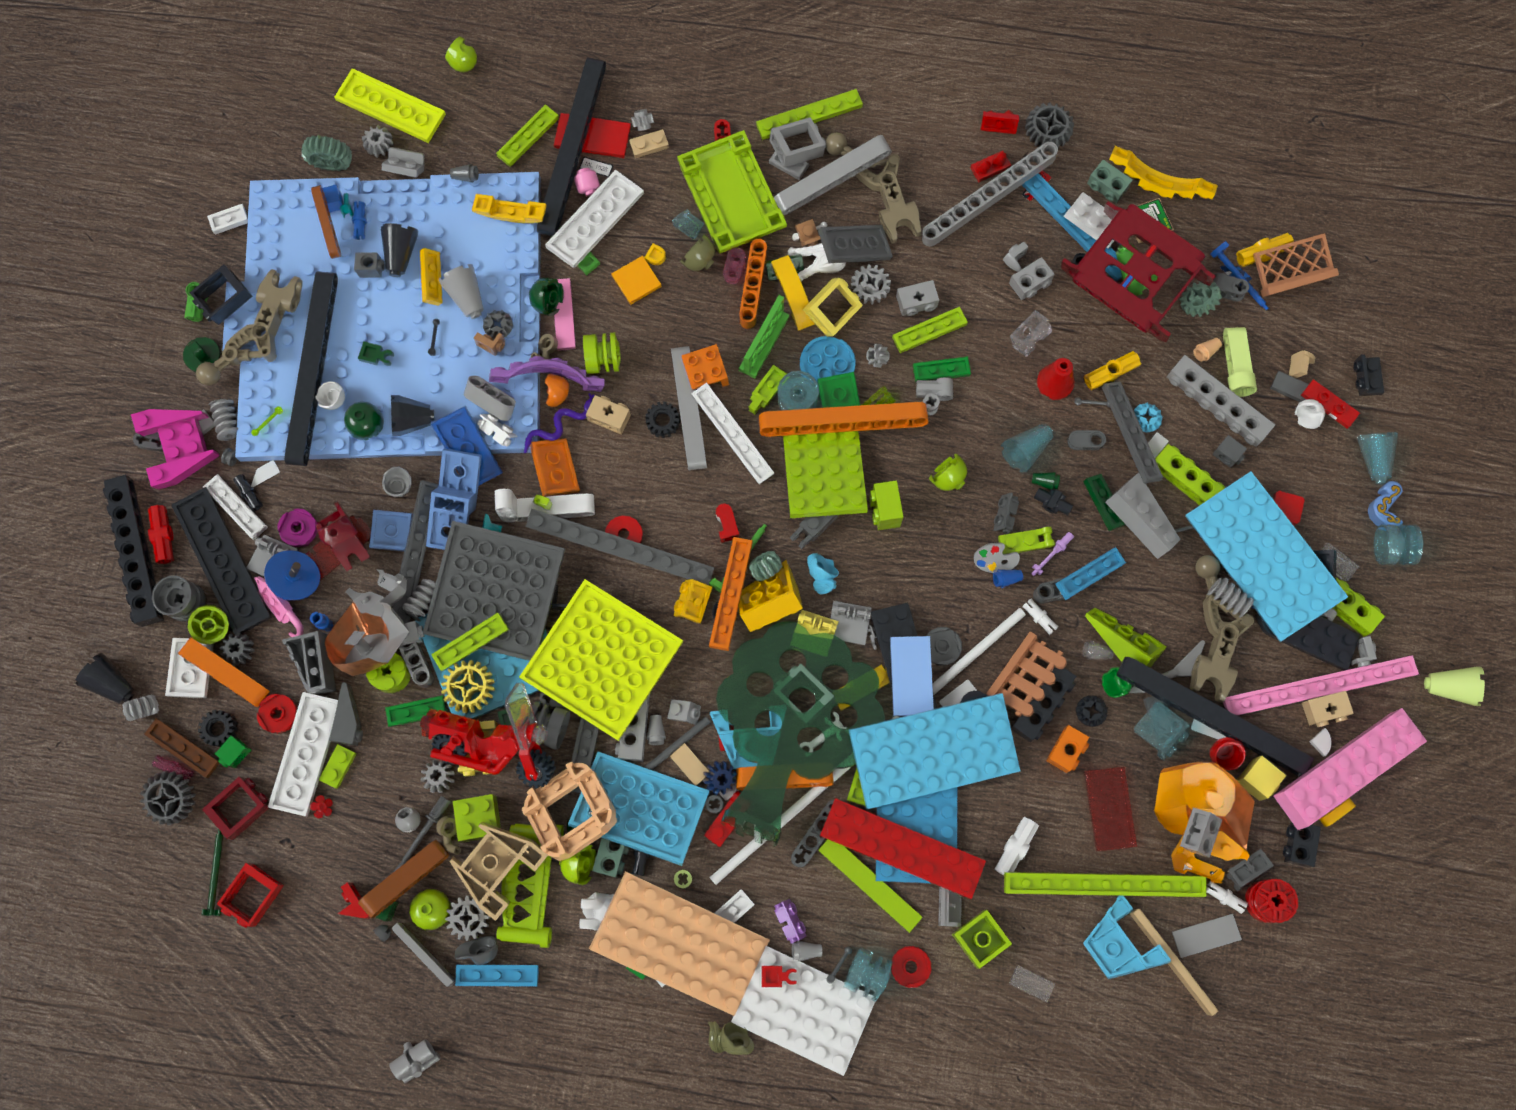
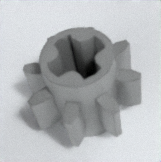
(642, 119)
(877, 355)

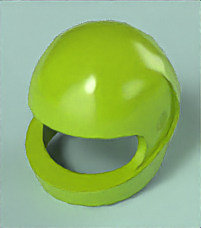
(461, 57)

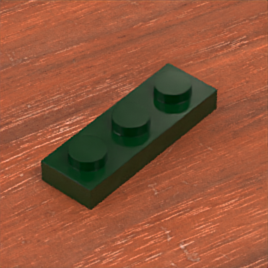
(1100, 494)

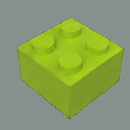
(886, 505)
(471, 813)
(981, 939)

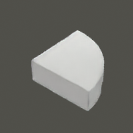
(1322, 742)

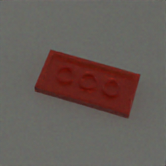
(1110, 809)

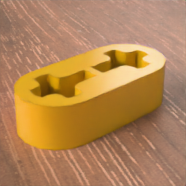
(1338, 812)

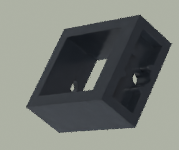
(210, 285)

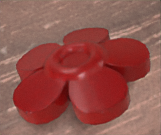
(321, 806)

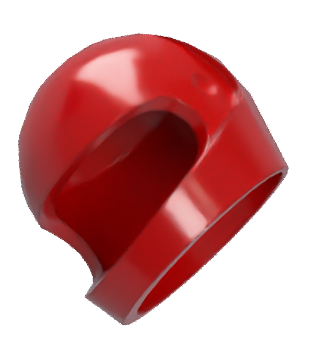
(1227, 753)

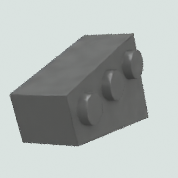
(312, 662)

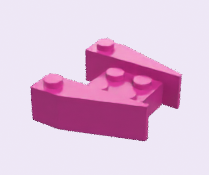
(181, 444)

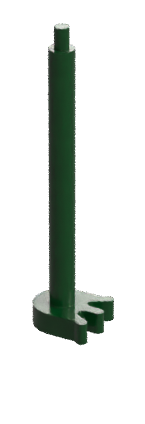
(214, 878)

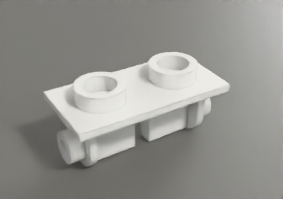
(503, 432)

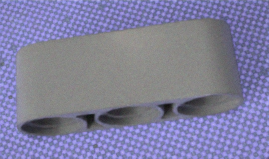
(489, 398)
(421, 667)

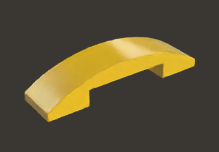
(508, 211)
(793, 291)

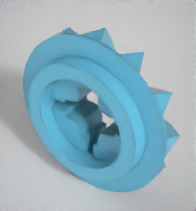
(1153, 411)

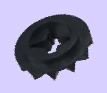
(1084, 715)

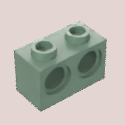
(1112, 178)
(605, 853)

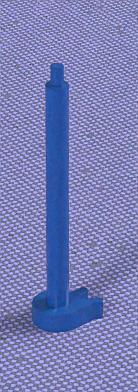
(1219, 252)

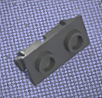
(1007, 505)

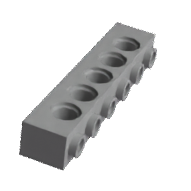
(1230, 401)
(636, 751)

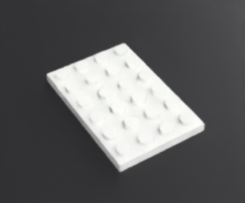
(806, 1017)

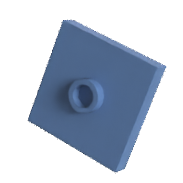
(390, 530)

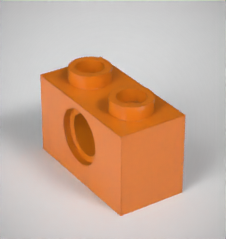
(1060, 758)

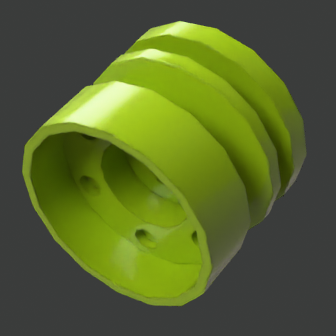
(601, 353)

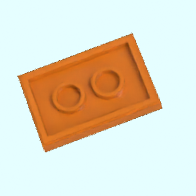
(554, 467)

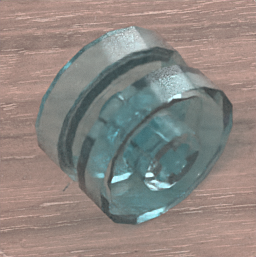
(797, 391)

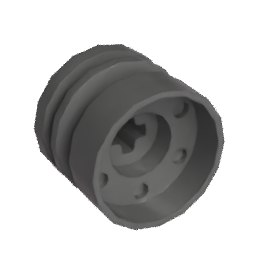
(177, 597)
(555, 723)

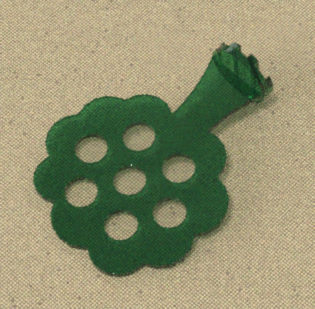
(761, 802)

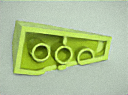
(1124, 640)

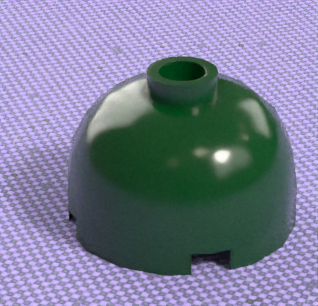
(546, 295)
(363, 420)

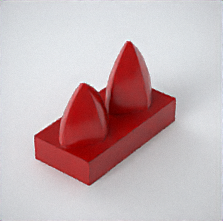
(999, 122)
(990, 166)

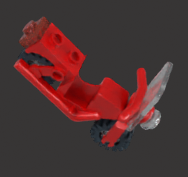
(490, 755)

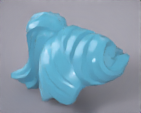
(823, 572)

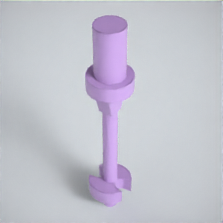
(1060, 545)

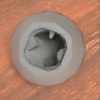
(407, 819)

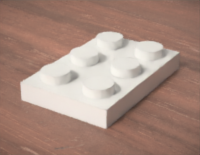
(1088, 216)
(184, 677)

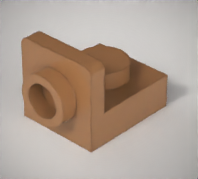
(808, 233)
(488, 344)

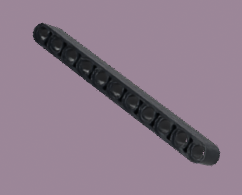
(572, 145)
(311, 369)
(1214, 716)

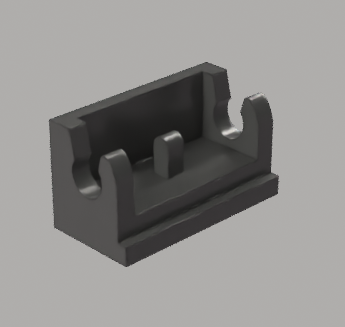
(1249, 870)

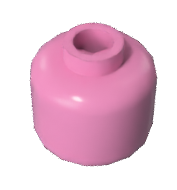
(586, 181)

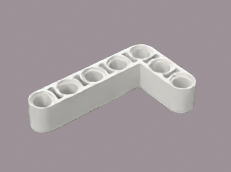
(564, 506)

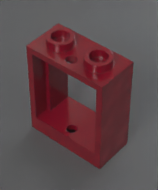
(219, 819)

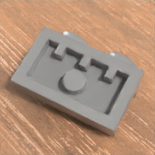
(404, 162)

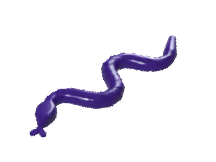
(558, 424)

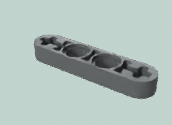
(815, 832)

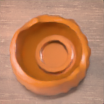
(557, 389)

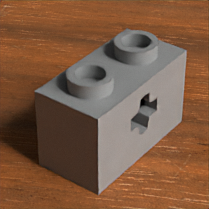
(924, 292)

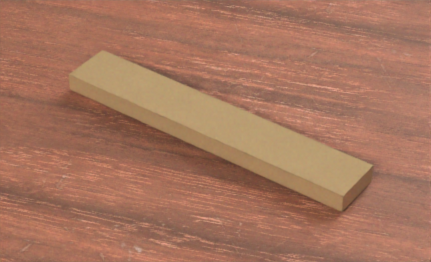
(1175, 964)

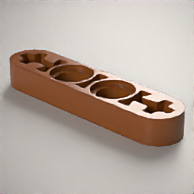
(326, 221)

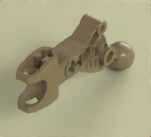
(897, 211)
(274, 304)
(1216, 666)

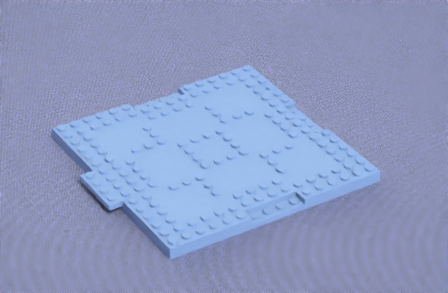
(389, 310)

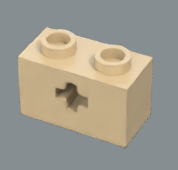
(614, 422)
(1316, 709)

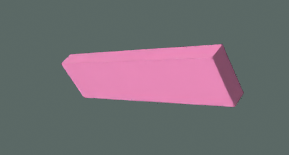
(565, 320)

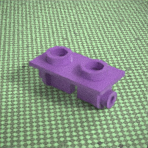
(788, 912)

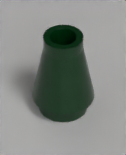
(1047, 480)

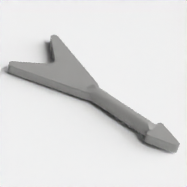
(1183, 668)

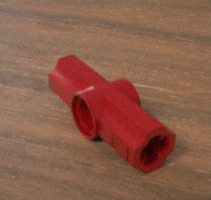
(160, 534)

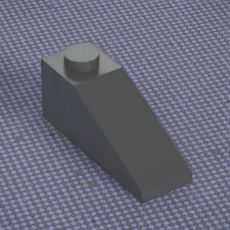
(346, 723)

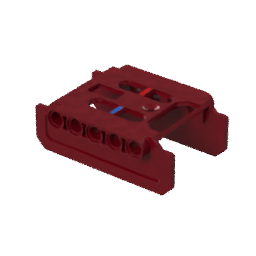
(1092, 278)

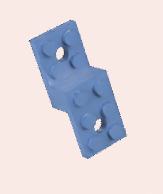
(454, 496)

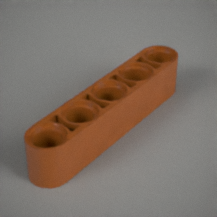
(403, 879)

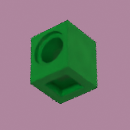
(232, 752)

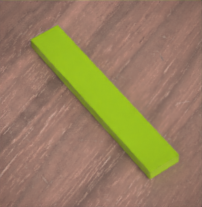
(866, 881)

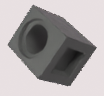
(362, 261)
(1230, 452)

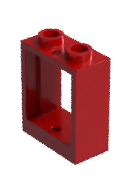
(229, 909)

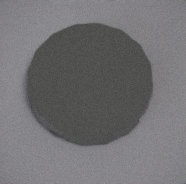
(944, 646)

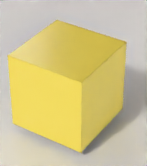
(1261, 778)

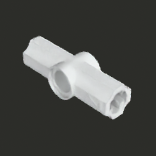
(1017, 846)

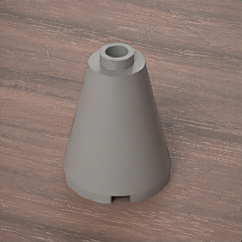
(464, 290)

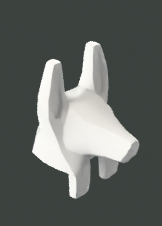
(594, 910)

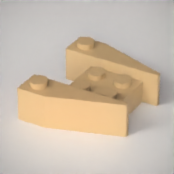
(491, 863)

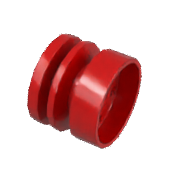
(1262, 907)

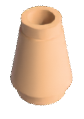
(1205, 350)

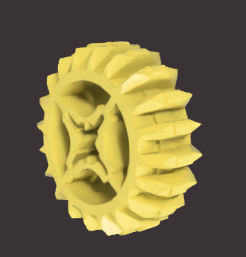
(468, 678)

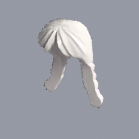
(820, 263)

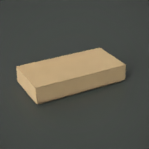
(689, 764)

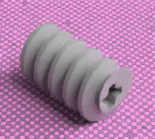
(224, 419)
(1231, 596)
(420, 599)

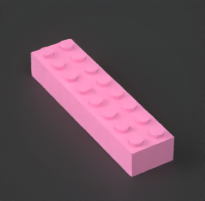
(1349, 769)

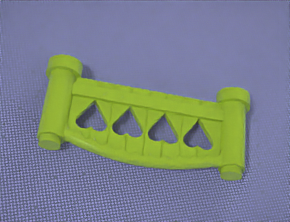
(531, 928)

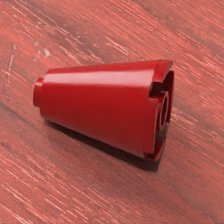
(1056, 379)

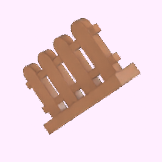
(1019, 661)

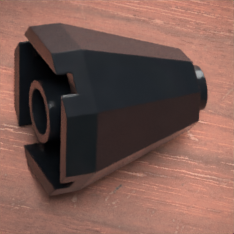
(409, 415)

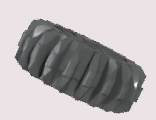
(1038, 123)
(169, 784)

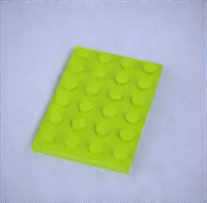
(824, 474)

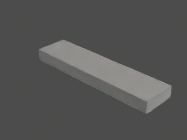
(423, 954)

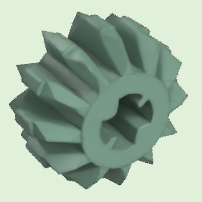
(765, 566)

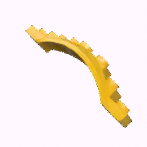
(1159, 182)

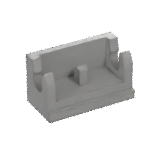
(949, 908)

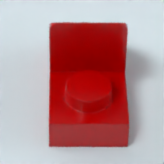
(351, 895)

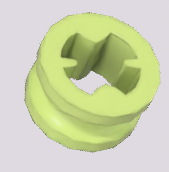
(676, 879)

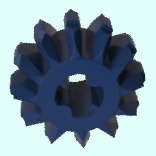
(718, 770)

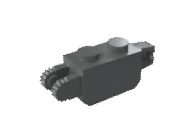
(813, 528)

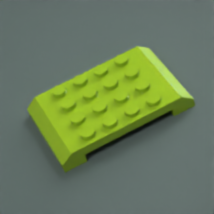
(731, 192)

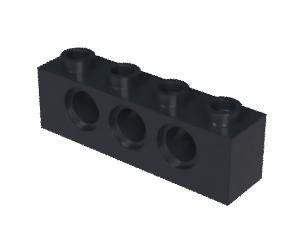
(1030, 731)

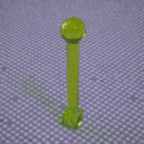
(278, 410)

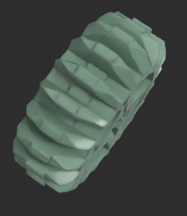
(326, 153)

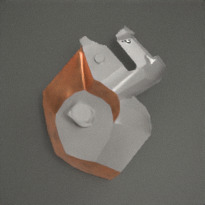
(379, 631)

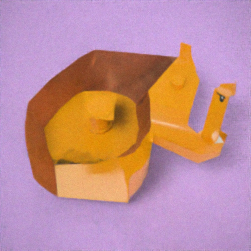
(1212, 790)

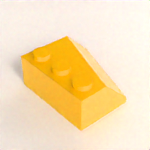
(770, 599)

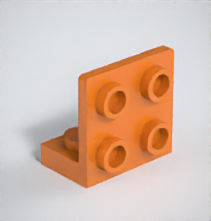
(705, 366)

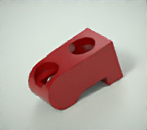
(726, 517)

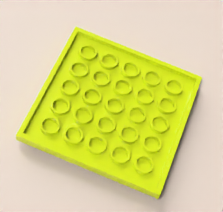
(601, 659)

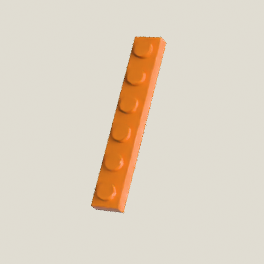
(730, 594)

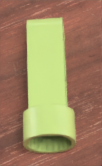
(1239, 365)

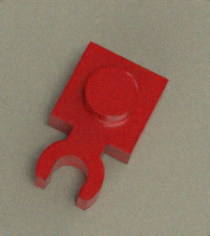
(773, 976)

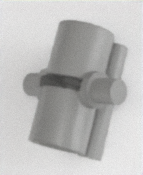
(414, 1061)

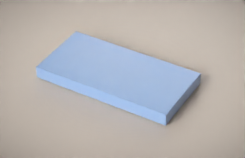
(911, 675)

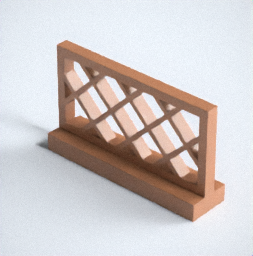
(1303, 278)

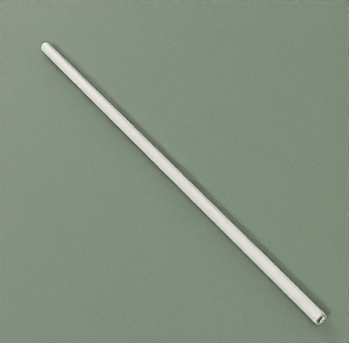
(816, 791)

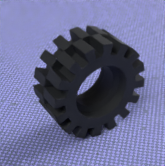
(662, 409)
(209, 720)

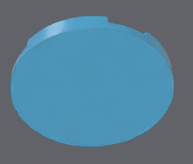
(827, 357)

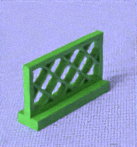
(765, 339)

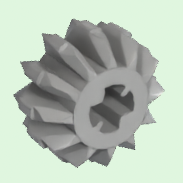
(377, 141)
(140, 707)
(432, 771)

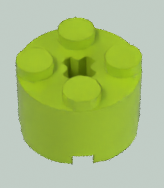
(395, 681)

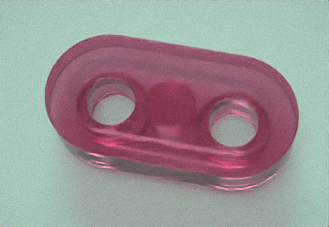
(734, 267)

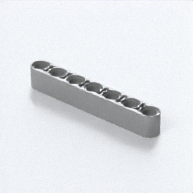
(832, 174)
(689, 413)

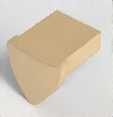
(1300, 363)

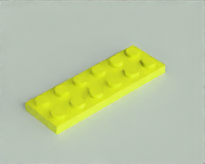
(390, 105)

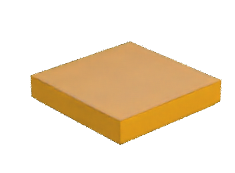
(636, 280)

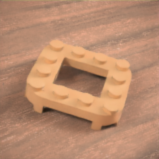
(599, 824)

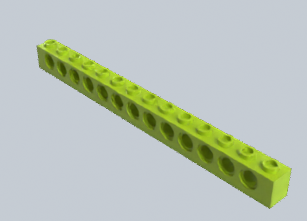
(1193, 489)

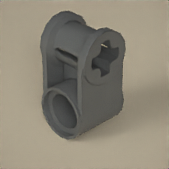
(1230, 285)
(1053, 592)

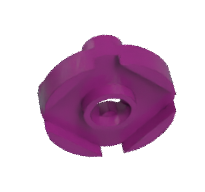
(293, 518)

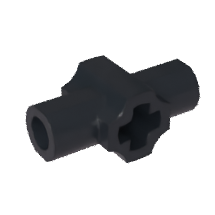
(1053, 501)

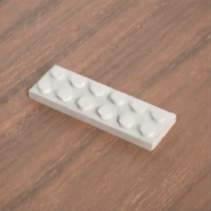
(594, 219)
(304, 755)

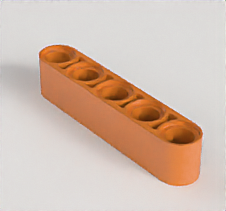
(753, 275)
(223, 672)
(795, 781)

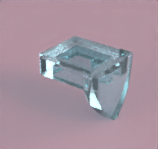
(688, 224)

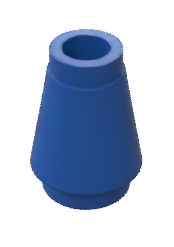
(1004, 578)

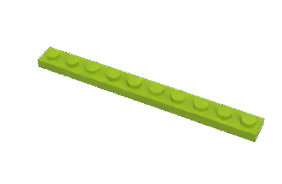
(1104, 884)

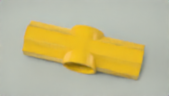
(1246, 257)
(1103, 375)

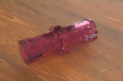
(166, 765)

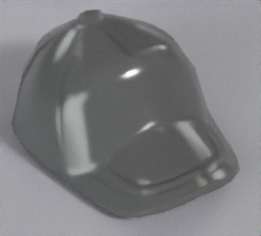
(479, 950)

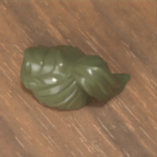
(730, 1039)

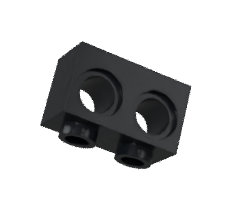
(1307, 845)

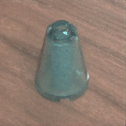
(1026, 447)
(1379, 454)

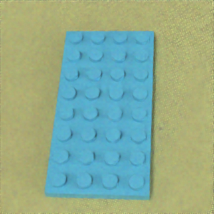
(1266, 556)
(934, 750)

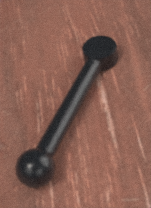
(431, 351)

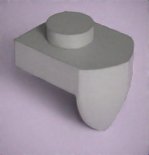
(1015, 253)

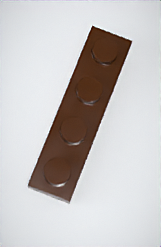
(182, 748)

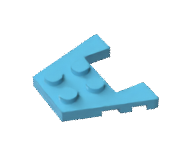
(726, 737)
(1113, 948)

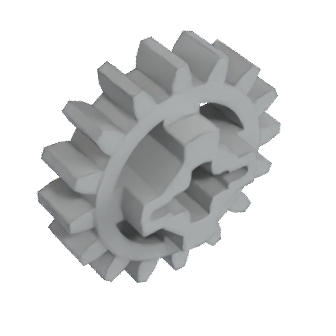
(872, 276)
(467, 927)

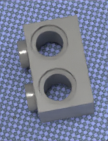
(1029, 276)
(1201, 832)

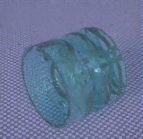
(1398, 544)
(868, 974)

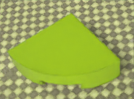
(542, 502)

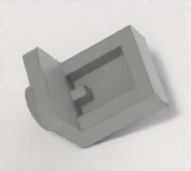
(415, 633)
(1367, 652)
(684, 711)

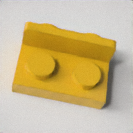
(692, 600)

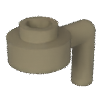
(544, 343)
(447, 833)

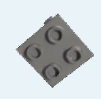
(265, 550)
(852, 622)

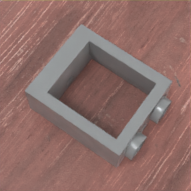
(800, 155)

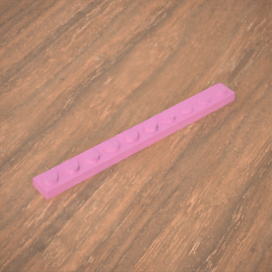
(1321, 686)

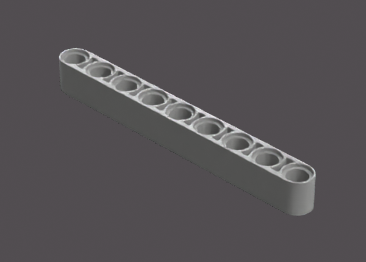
(994, 187)

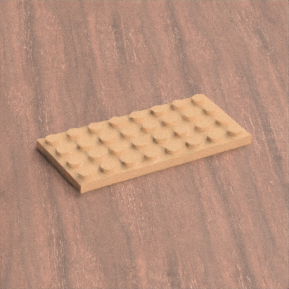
(679, 943)

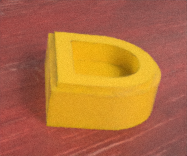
(655, 255)

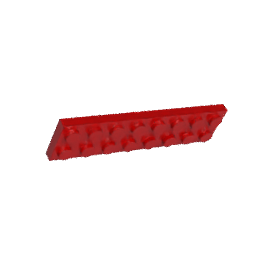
(903, 848)

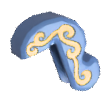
(1379, 507)

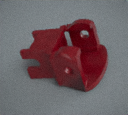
(341, 536)

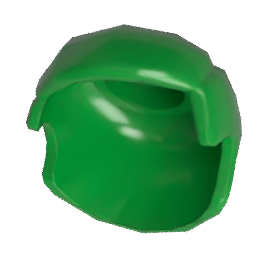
(1114, 685)

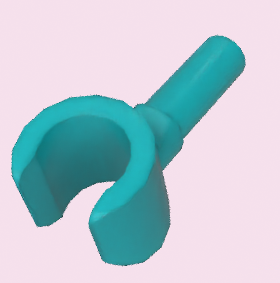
(346, 208)

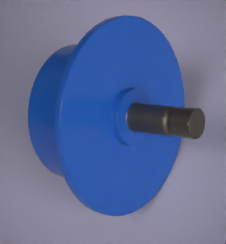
(292, 575)

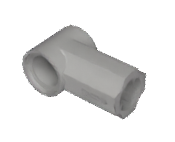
(941, 387)

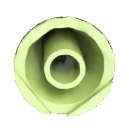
(1459, 685)

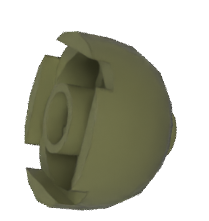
(699, 255)

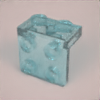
(1162, 729)

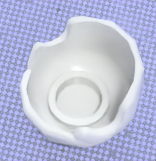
(330, 395)
(1310, 413)

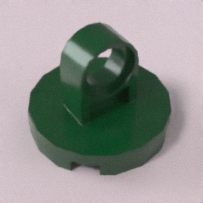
(201, 351)

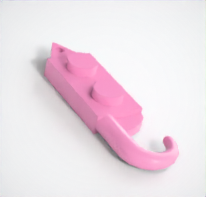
(279, 607)

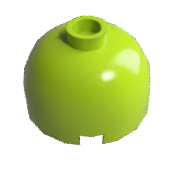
(950, 474)
(208, 624)
(578, 867)
(430, 909)

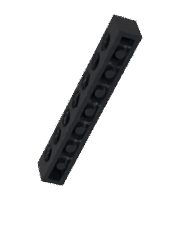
(136, 539)

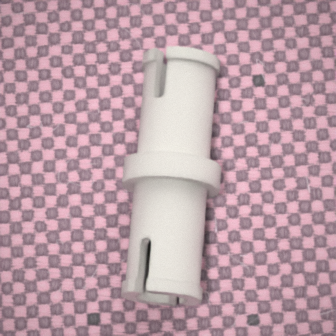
(1040, 616)
(1226, 897)

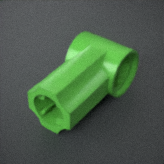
(192, 311)

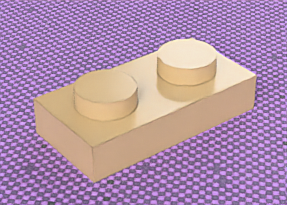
(649, 143)

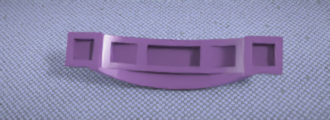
(540, 365)

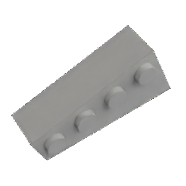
(1144, 516)

